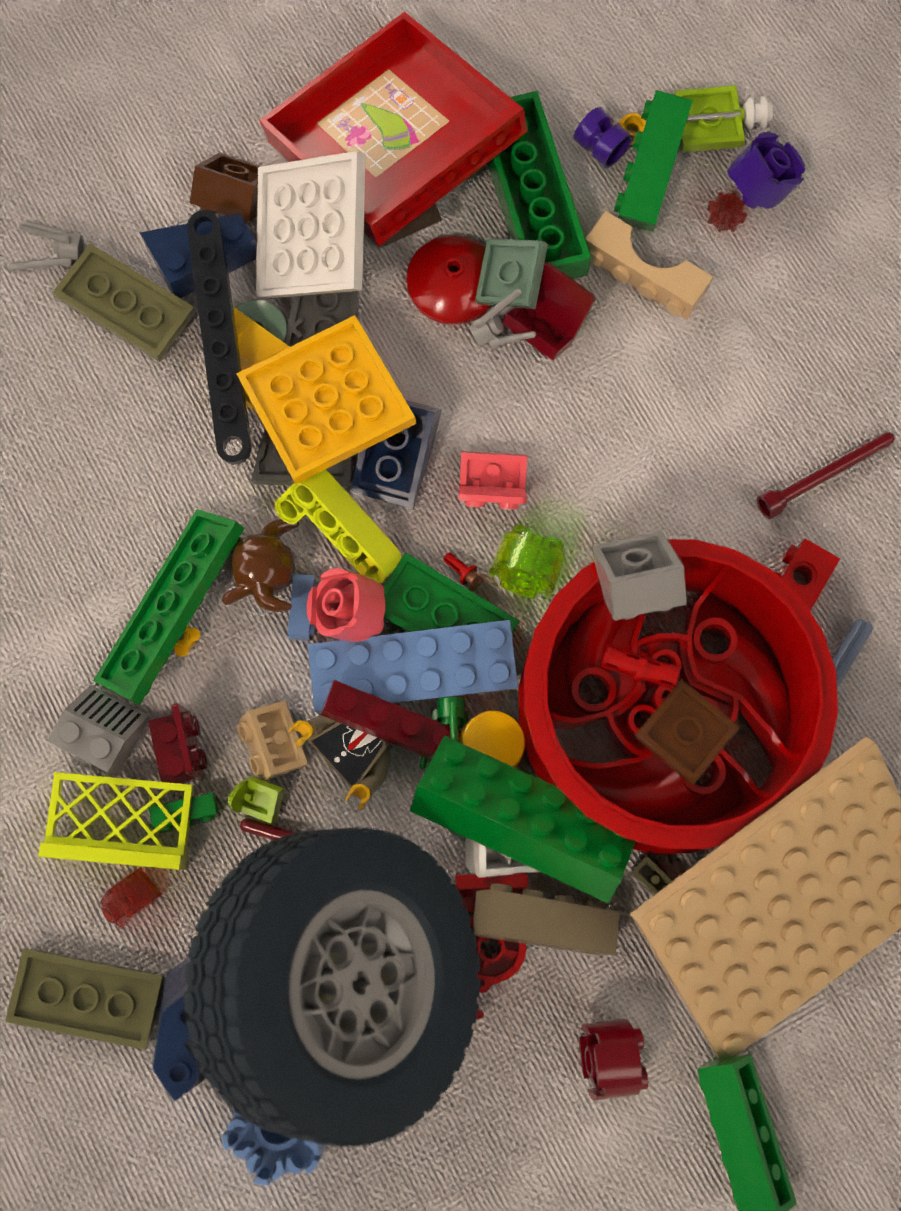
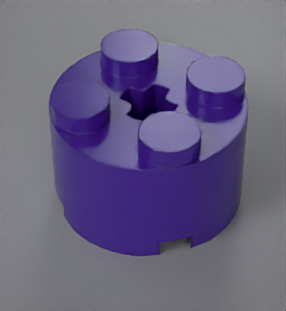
(766, 171)

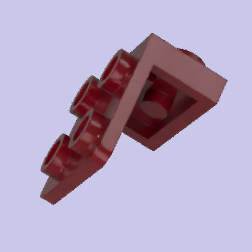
(558, 313)

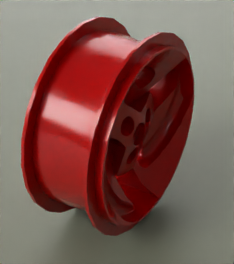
(770, 672)

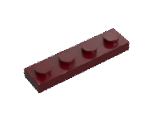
(384, 719)

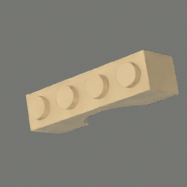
(675, 287)

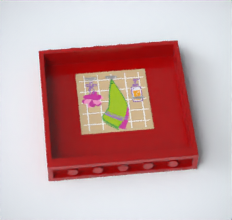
(413, 113)

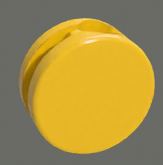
(495, 736)

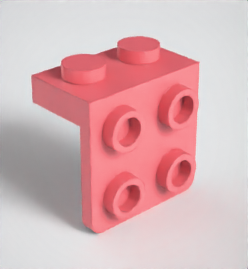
(493, 479)

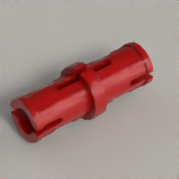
(640, 666)

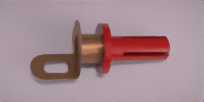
(468, 574)

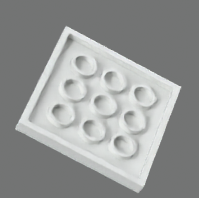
(310, 226)

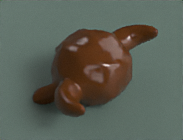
(263, 567)

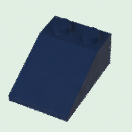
(397, 465)

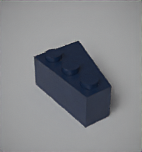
(172, 255)

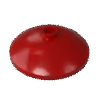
(446, 294)

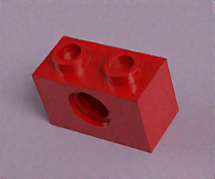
(814, 564)

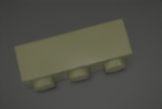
(650, 876)

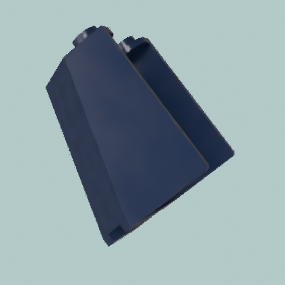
(172, 1058)

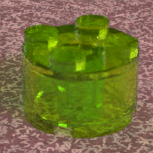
(528, 563)

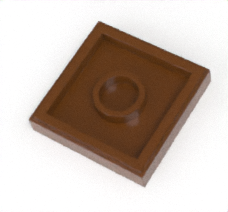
(686, 732)

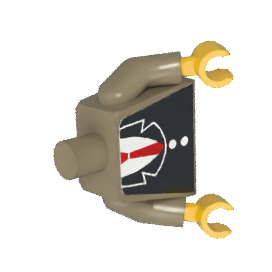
(352, 753)

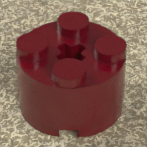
(612, 1059)

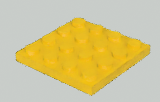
(326, 399)

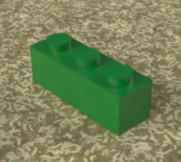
(202, 808)

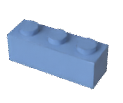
(299, 625)

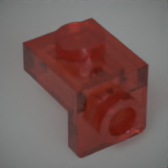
(129, 898)

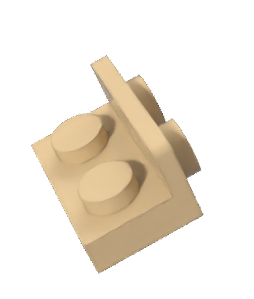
(268, 741)

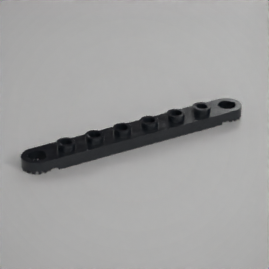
(219, 336)

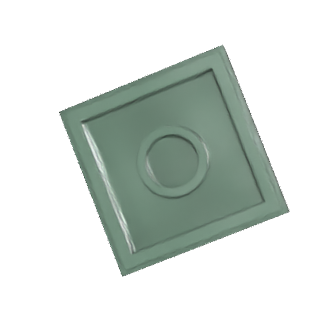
(509, 267)

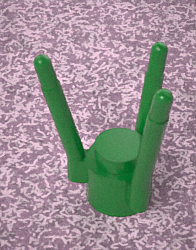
(449, 712)

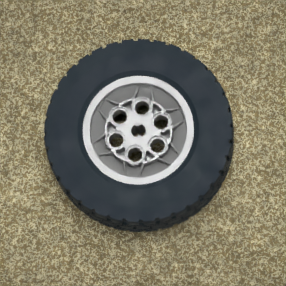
(346, 1038)

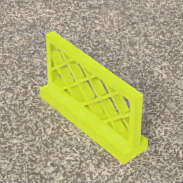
(116, 852)

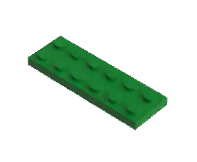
(168, 605)

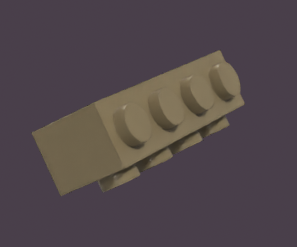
(545, 922)

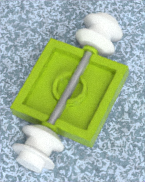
(717, 118)

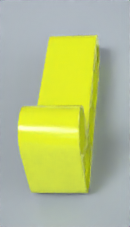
(342, 523)

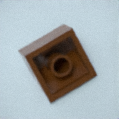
(226, 186)

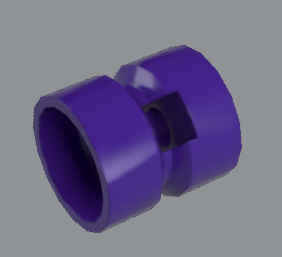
(600, 135)

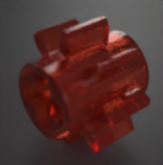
(726, 212)

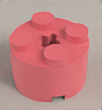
(346, 606)

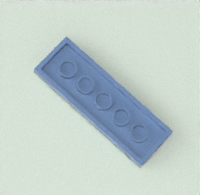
(418, 663)

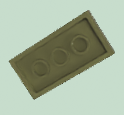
(124, 302)
(85, 999)

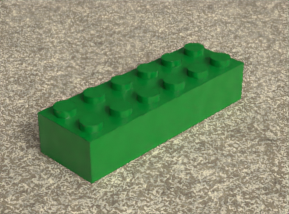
(537, 194)
(520, 819)

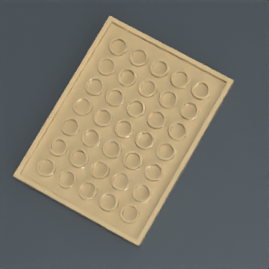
(783, 902)

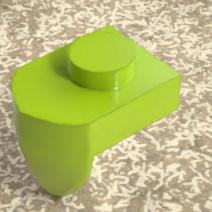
(257, 799)

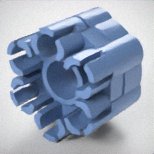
(270, 1153)

